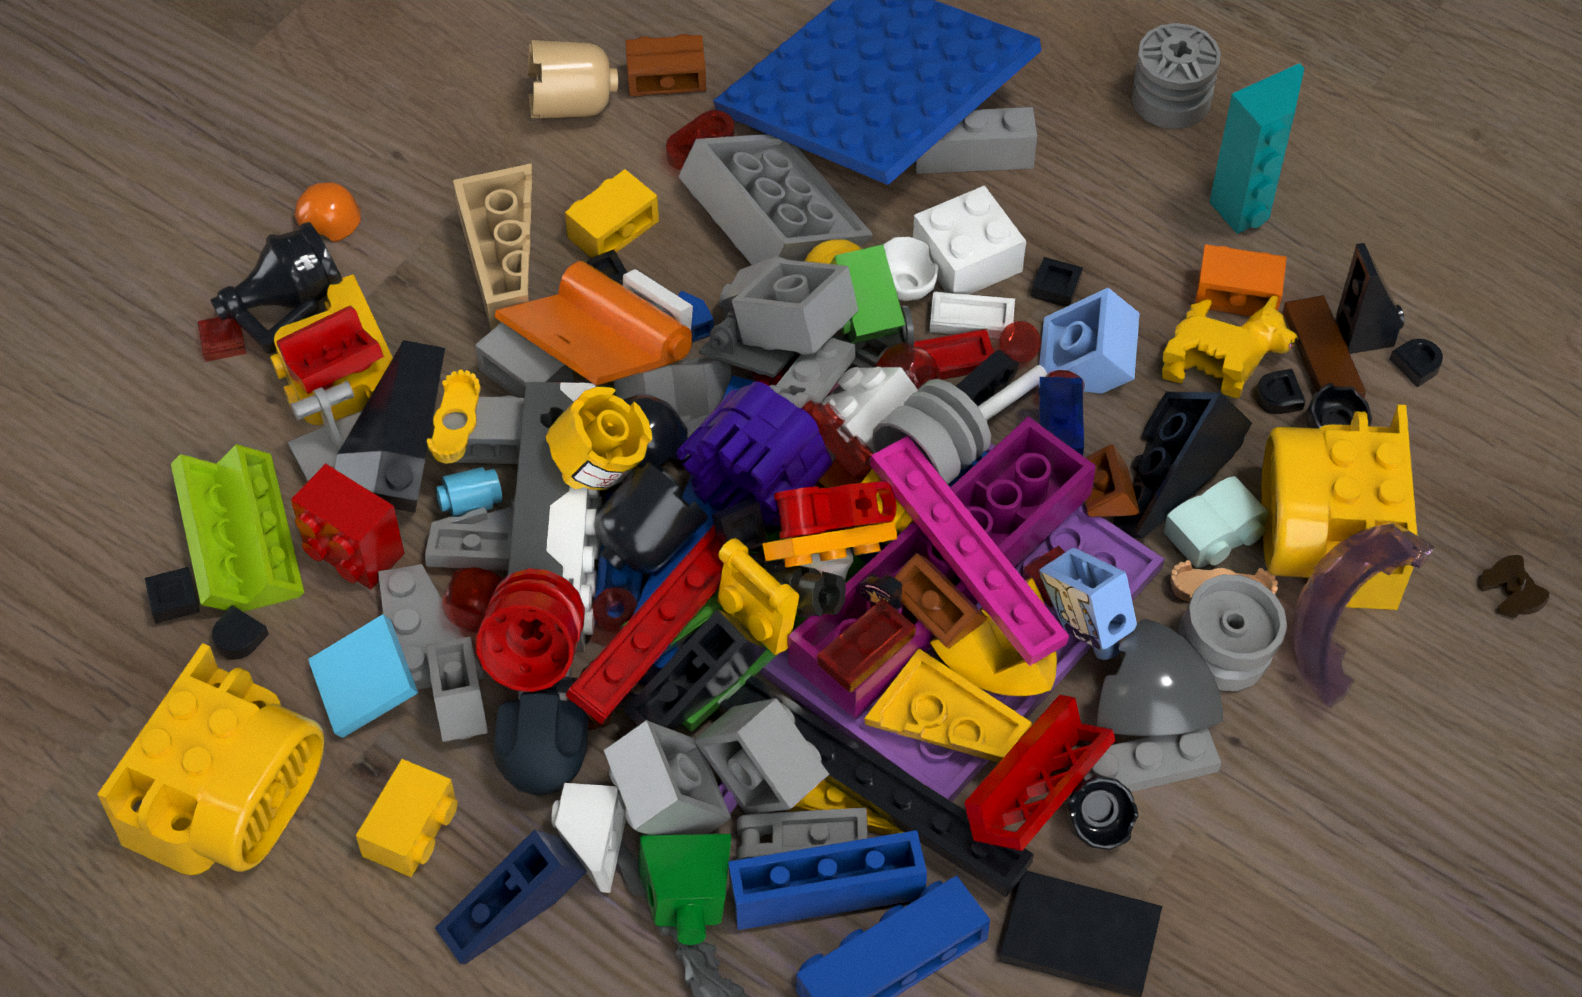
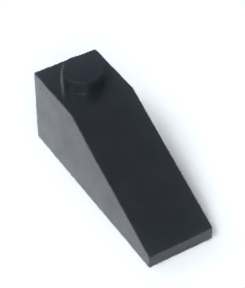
(1366, 308)
(697, 672)

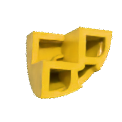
(993, 662)

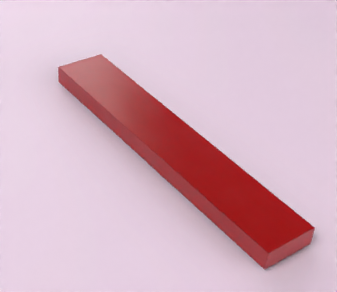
(650, 631)

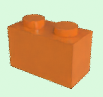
(1239, 279)

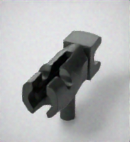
(816, 592)

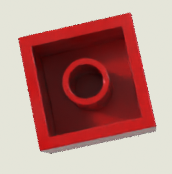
(347, 526)

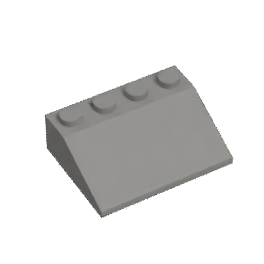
(768, 197)

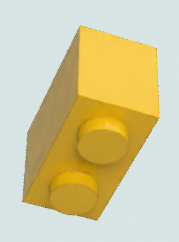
(612, 215)
(407, 818)

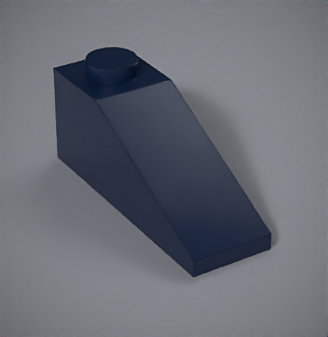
(511, 895)

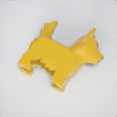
(1224, 348)

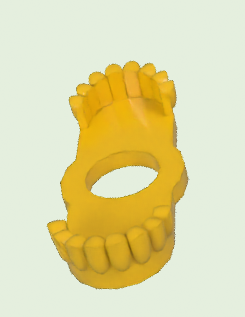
(460, 396)

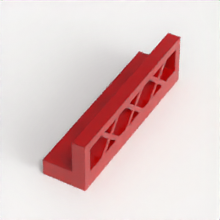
(1026, 774)

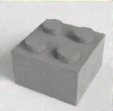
(795, 306)
(762, 756)
(665, 782)

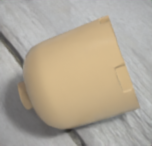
(570, 79)

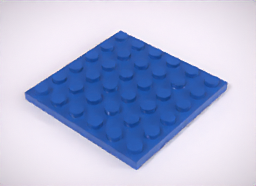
(877, 81)

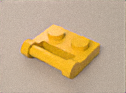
(756, 597)

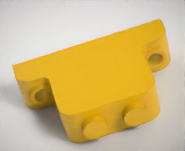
(362, 383)

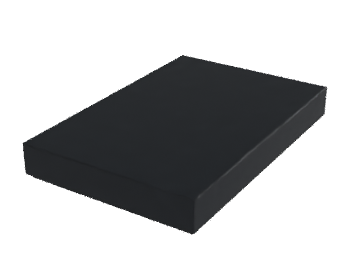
(1081, 934)

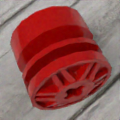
(527, 650)

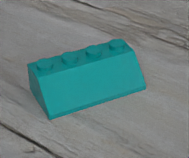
(1255, 149)

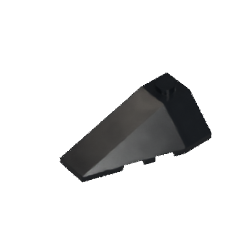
(391, 434)
(1185, 446)

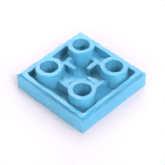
(362, 676)

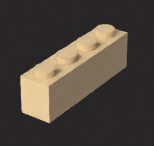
(497, 232)

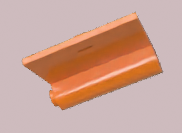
(599, 327)

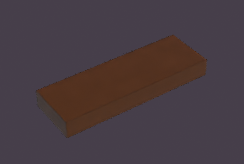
(1322, 344)

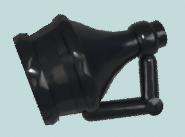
(289, 273)

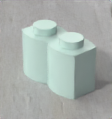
(1216, 522)

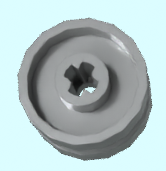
(1234, 629)

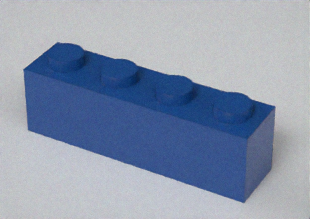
(827, 879)
(900, 948)

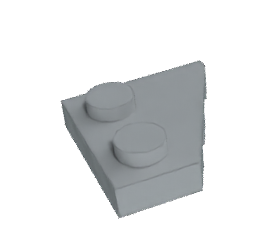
(472, 540)

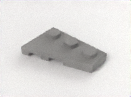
(417, 617)

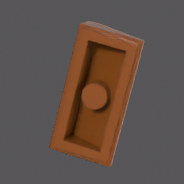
(1112, 486)
(937, 601)

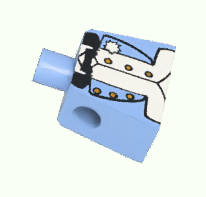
(1091, 600)

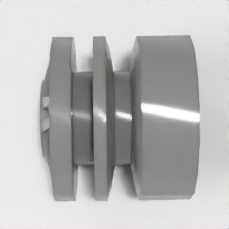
(1175, 75)
(941, 425)

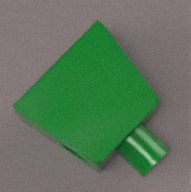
(685, 881)

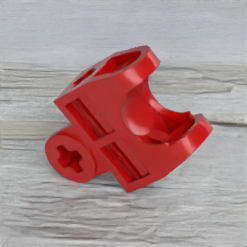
(834, 508)

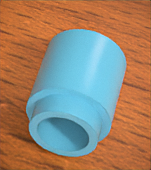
(468, 491)

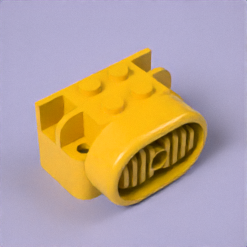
(1332, 486)
(213, 772)

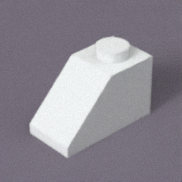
(592, 827)

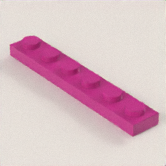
(969, 551)

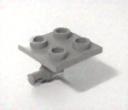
(323, 444)

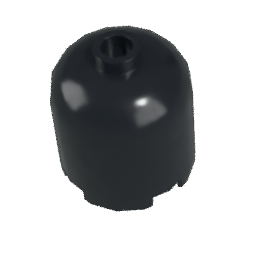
(646, 521)

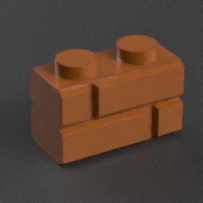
(666, 65)

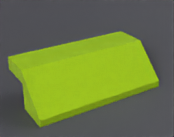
(237, 530)

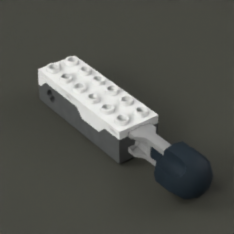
(543, 733)

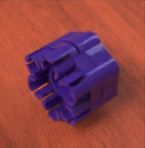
(756, 448)

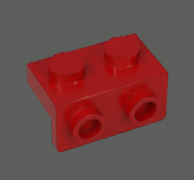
(328, 350)

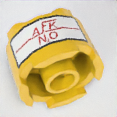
(598, 439)

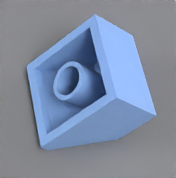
(1093, 341)

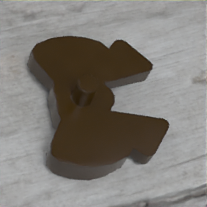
(1524, 593)

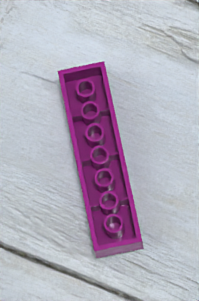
(1014, 495)

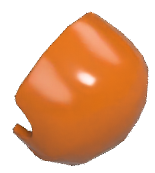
(329, 210)

